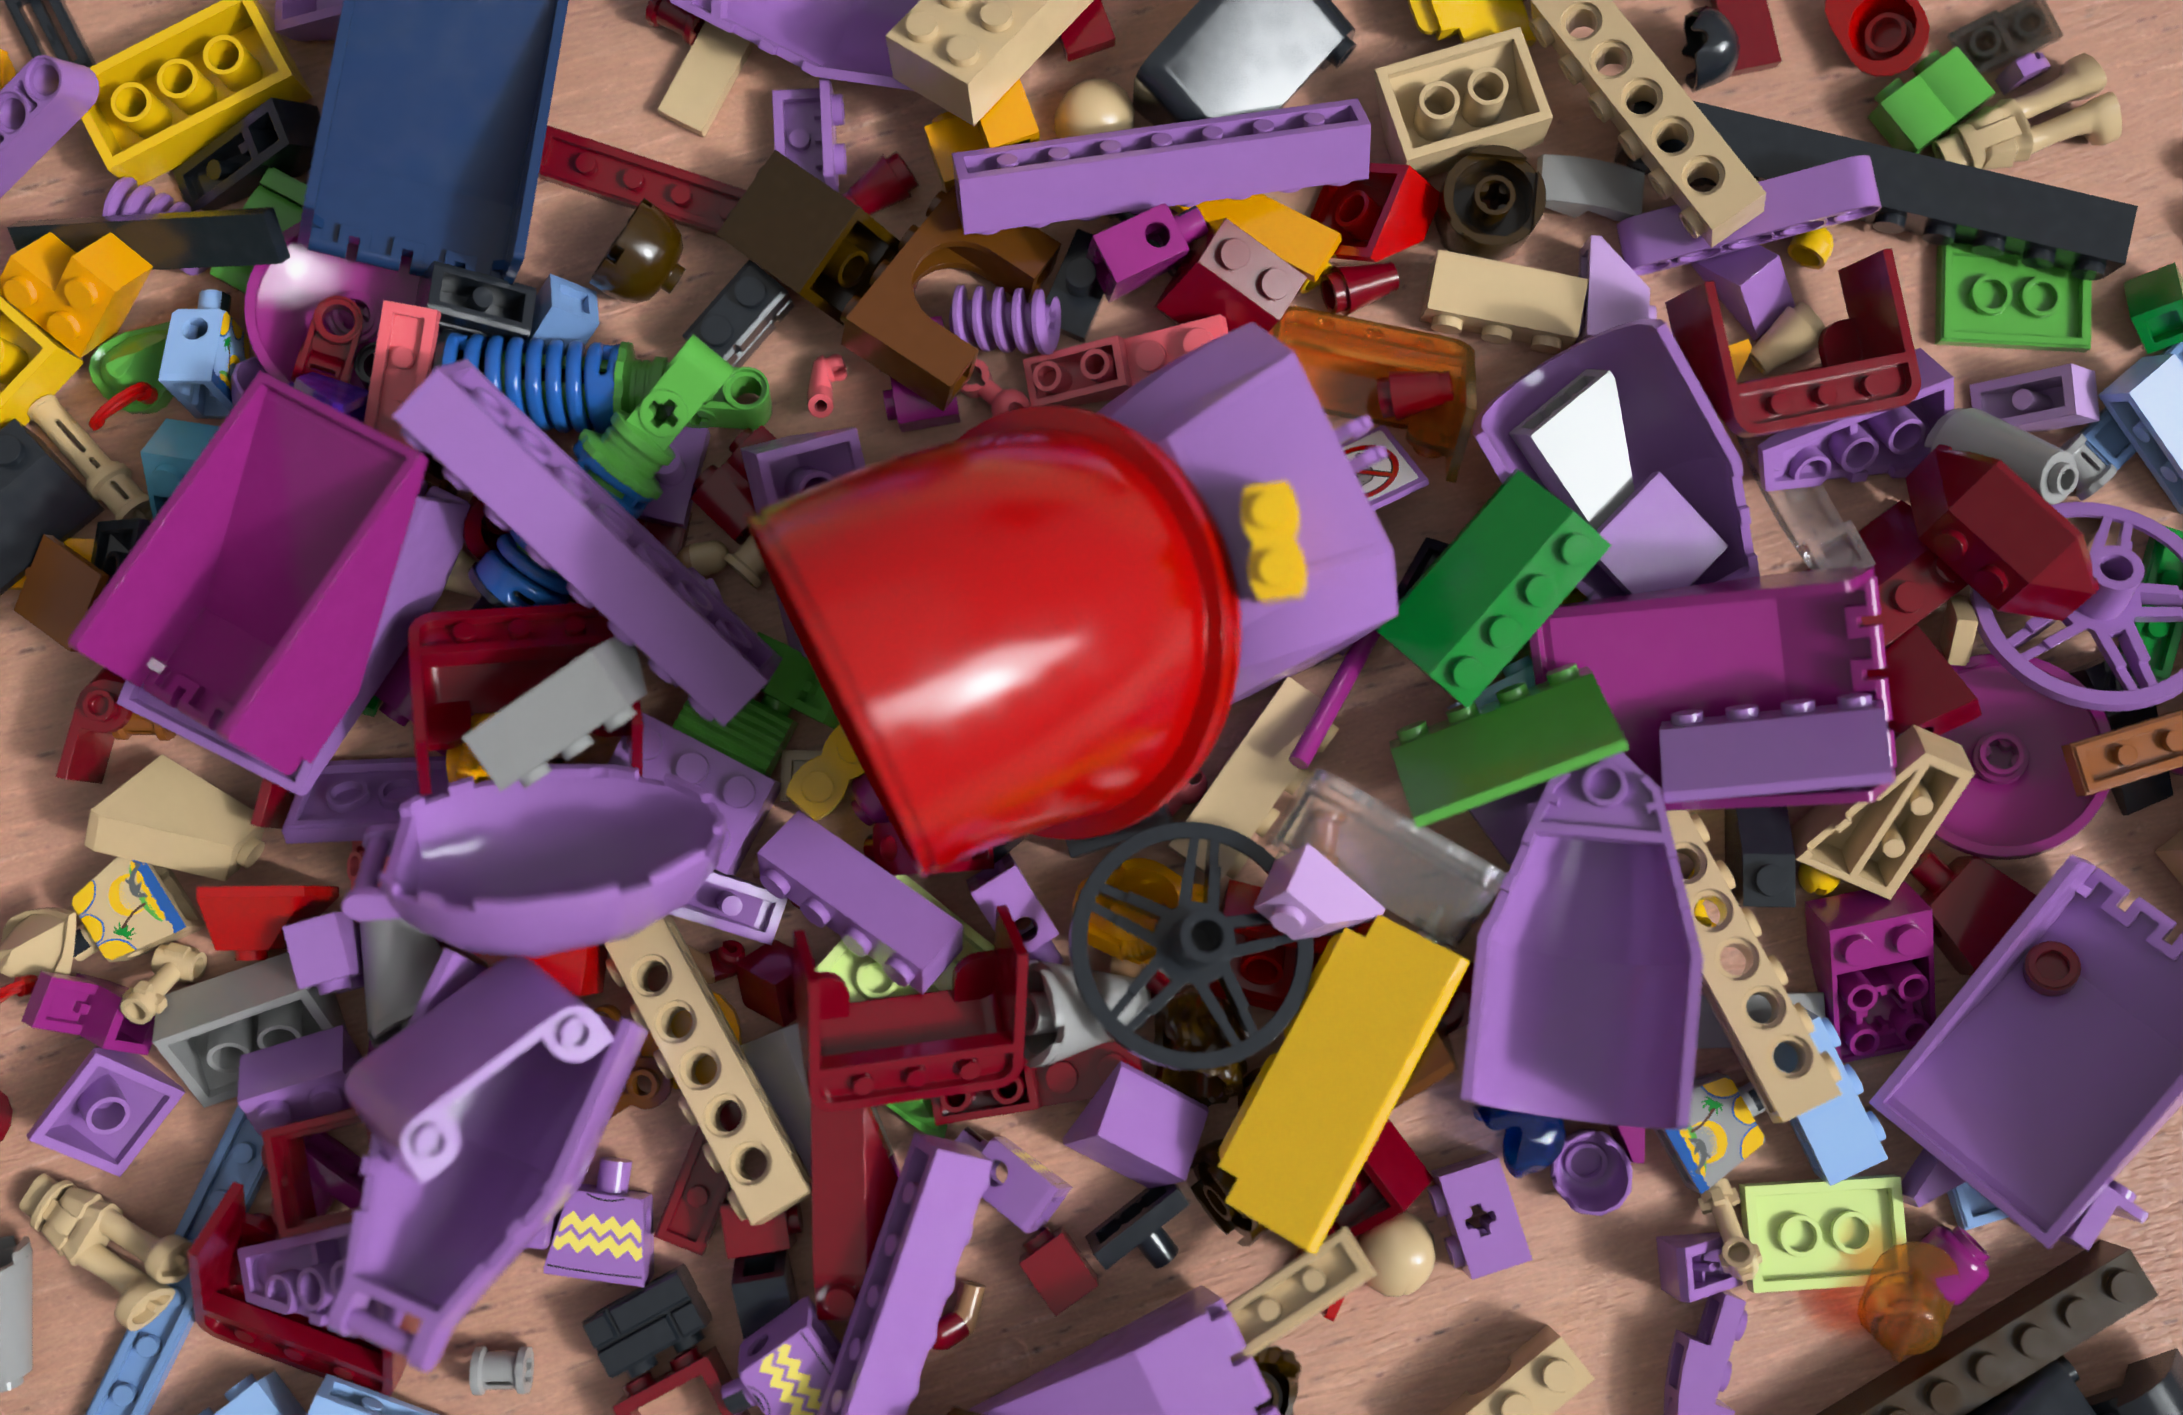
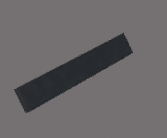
(174, 238)

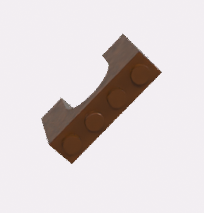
(899, 336)

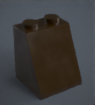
(808, 235)

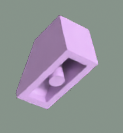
(1613, 290)
(2041, 398)
(1313, 897)

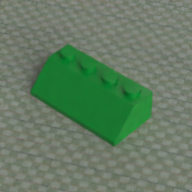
(1493, 587)

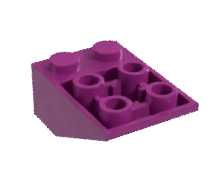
(1874, 969)

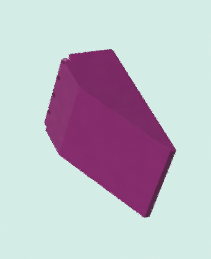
(264, 575)
(1722, 649)

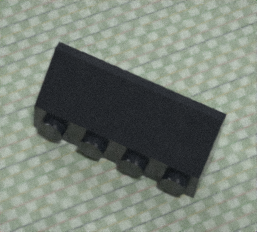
(35, 500)

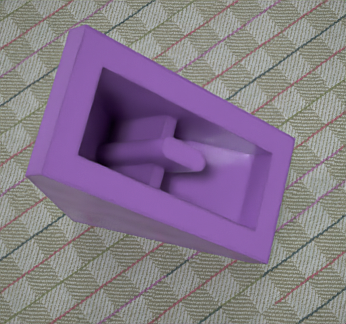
(1749, 285)
(1692, 1266)

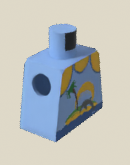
(202, 355)

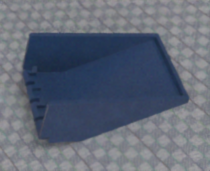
(433, 132)

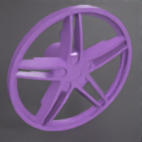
(2104, 615)

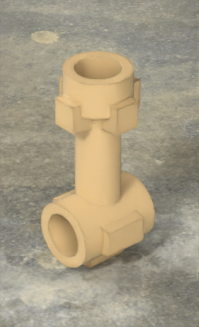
(170, 964)
(1738, 1254)

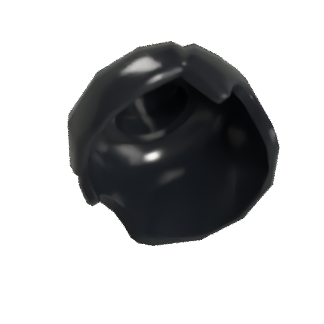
(1712, 45)

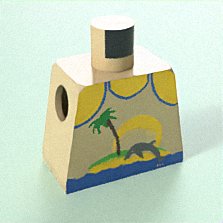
(132, 911)

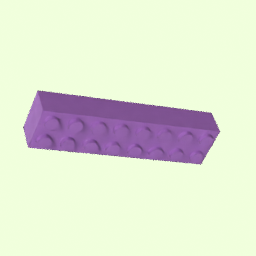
(587, 539)

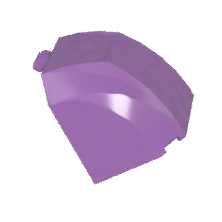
(1250, 417)

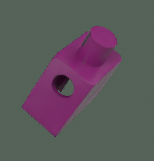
(1126, 258)

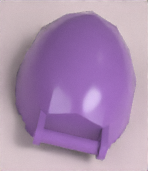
(541, 866)

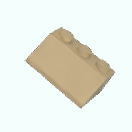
(1461, 100)

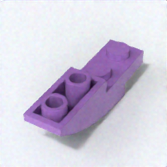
(1700, 1363)

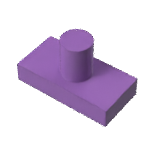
(678, 478)

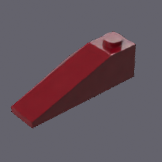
(849, 1204)

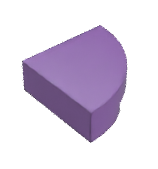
(2022, 71)

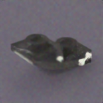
(2007, 35)

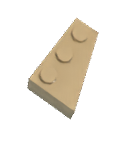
(1883, 839)

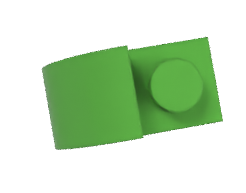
(797, 684)

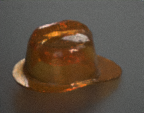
(1903, 1301)

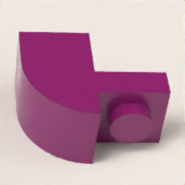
(88, 1009)

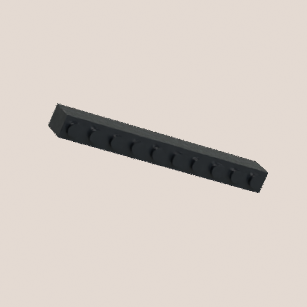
(1937, 196)

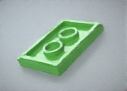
(2009, 304)

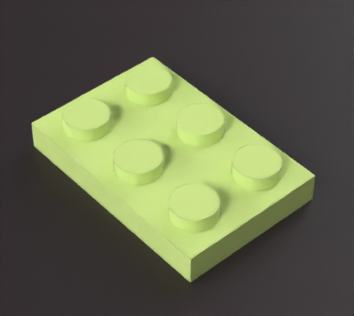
(1821, 1232)

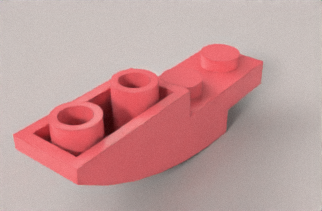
(1112, 364)

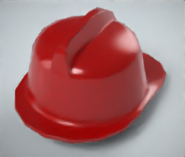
(1880, 34)

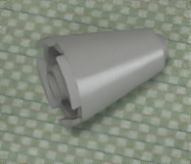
(2040, 464)
(395, 973)
(1057, 1017)
(15, 1311)

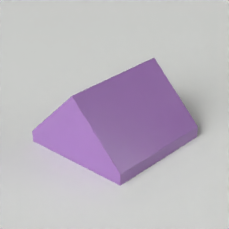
(107, 1110)
(1139, 1128)

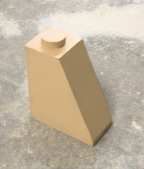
(175, 823)

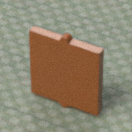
(59, 590)

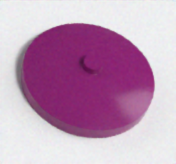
(285, 295)
(2021, 784)

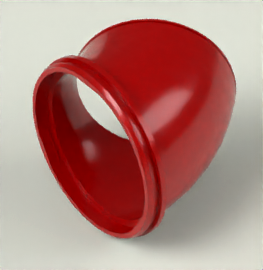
(1014, 627)

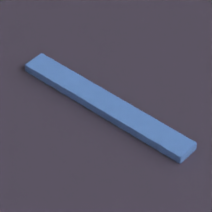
(150, 1352)

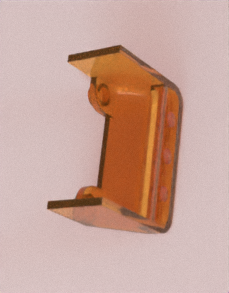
(1350, 353)

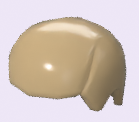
(1094, 108)
(1400, 1254)

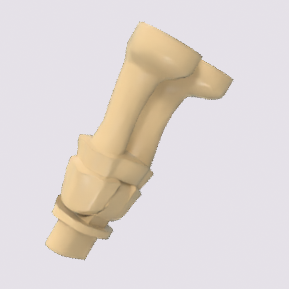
(2004, 136)
(80, 1228)

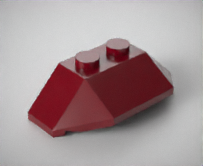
(2000, 534)

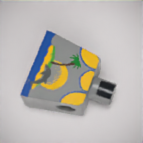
(1719, 1131)

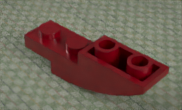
(1058, 1083)

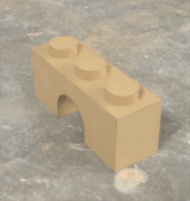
(1538, 1382)

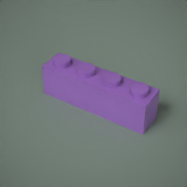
(860, 902)

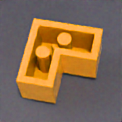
(1003, 125)
(75, 294)

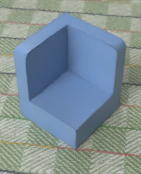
(564, 312)

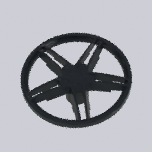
(1190, 946)

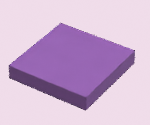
(1657, 540)

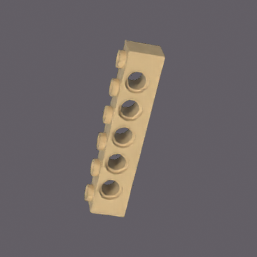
(1675, 116)
(1727, 994)
(786, 1177)

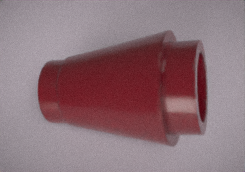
(883, 184)
(1357, 286)
(1413, 392)

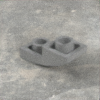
(1591, 185)

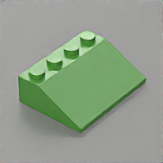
(1505, 744)

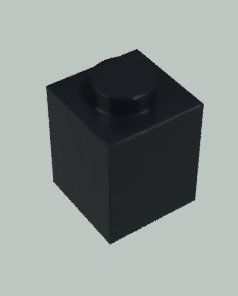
(762, 1288)

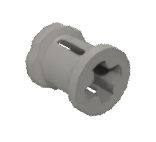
(2091, 470)
(501, 1370)

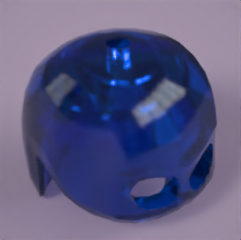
(1528, 1141)

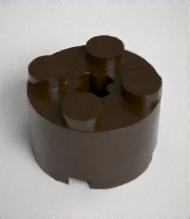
(1514, 194)

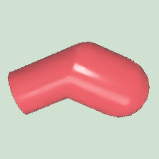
(820, 386)

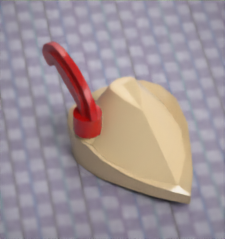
(34, 943)

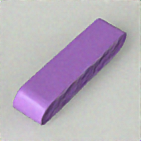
(38, 110)
(1793, 206)

